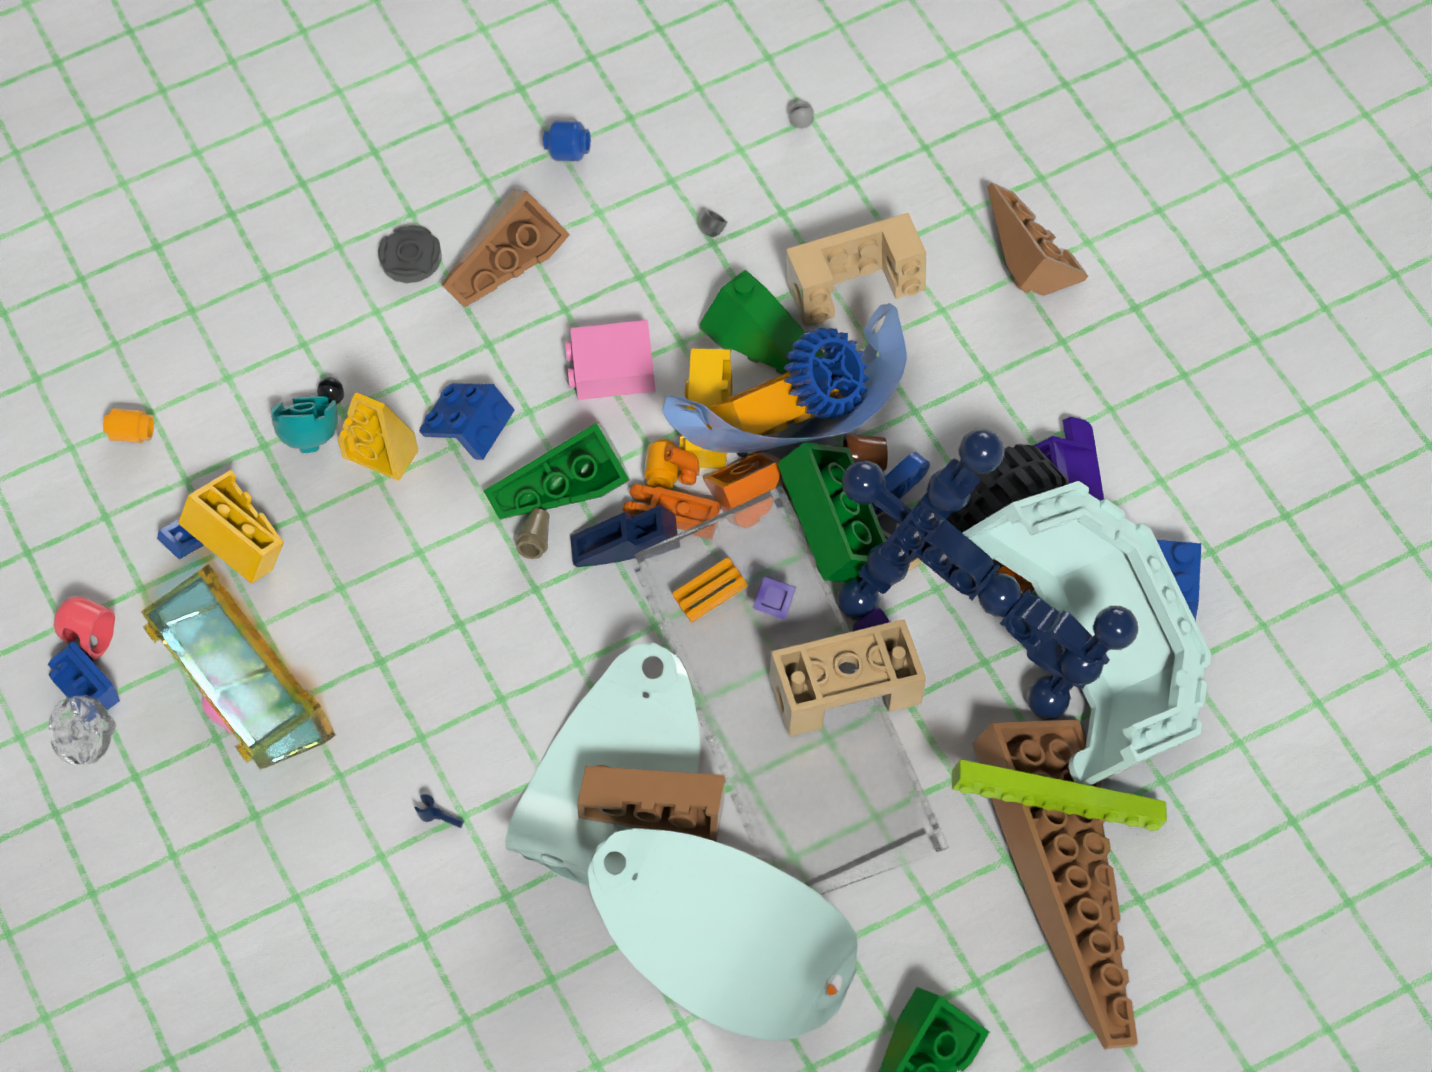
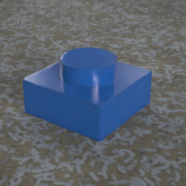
(178, 540)

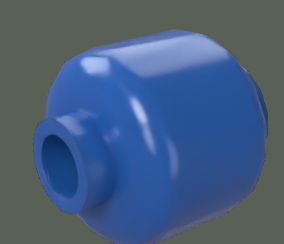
(567, 140)

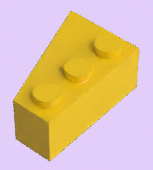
(231, 527)

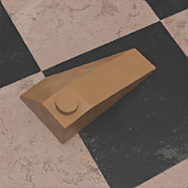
(1030, 247)

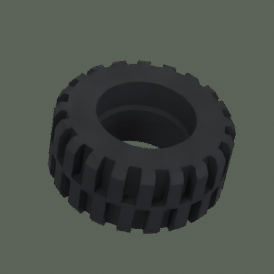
(1021, 474)

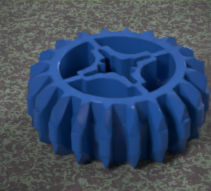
(816, 377)

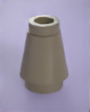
(533, 536)

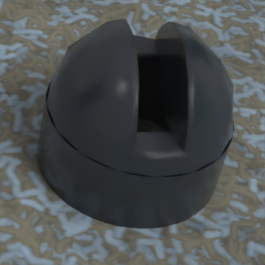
(327, 388)

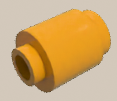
(128, 425)
(657, 470)

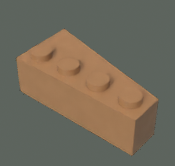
(653, 799)

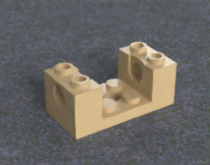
(829, 261)
(810, 681)

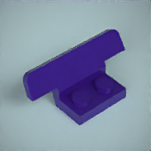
(1075, 455)

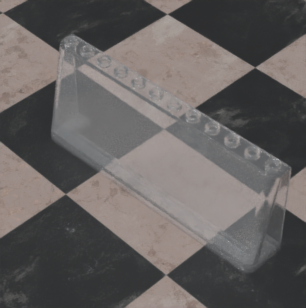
(816, 802)

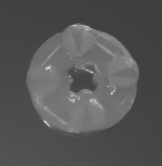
(97, 729)

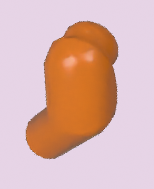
(687, 464)

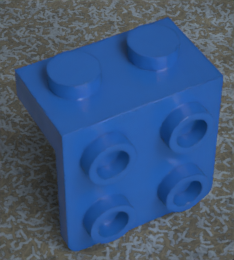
(471, 415)

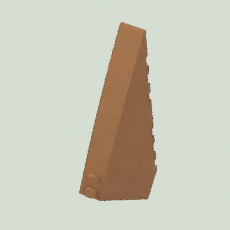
(1066, 873)

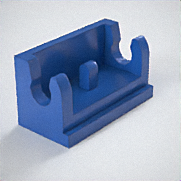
(81, 676)

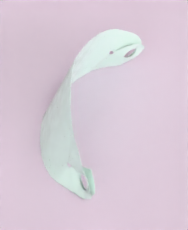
(609, 729)
(724, 932)

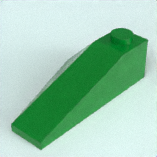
(752, 323)
(568, 474)
(932, 1037)

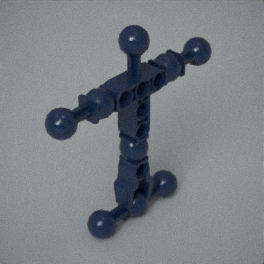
(972, 572)

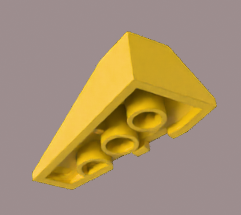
(377, 438)

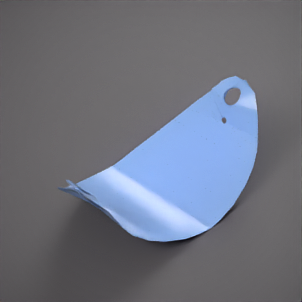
(884, 377)

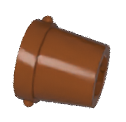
(867, 448)

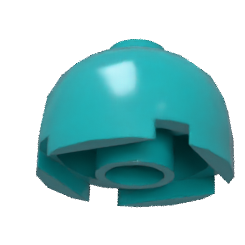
(305, 423)

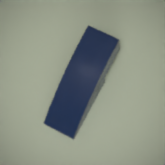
(622, 537)

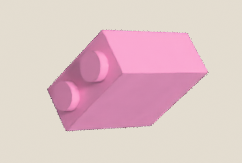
(610, 360)

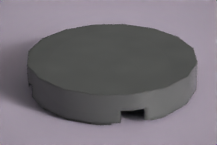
(410, 254)

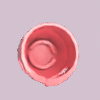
(80, 619)

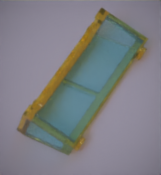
(236, 671)

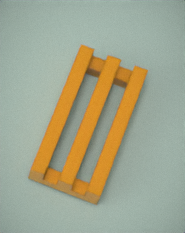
(707, 584)

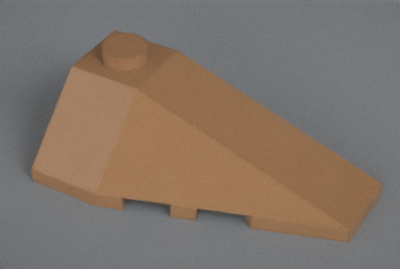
(507, 245)

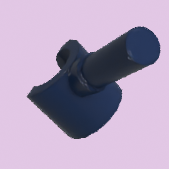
(434, 812)

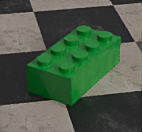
(833, 525)

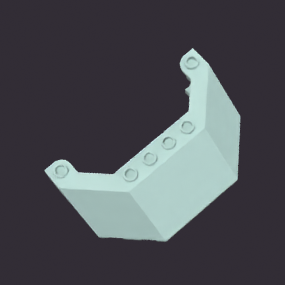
(1092, 557)

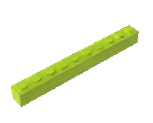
(1058, 795)

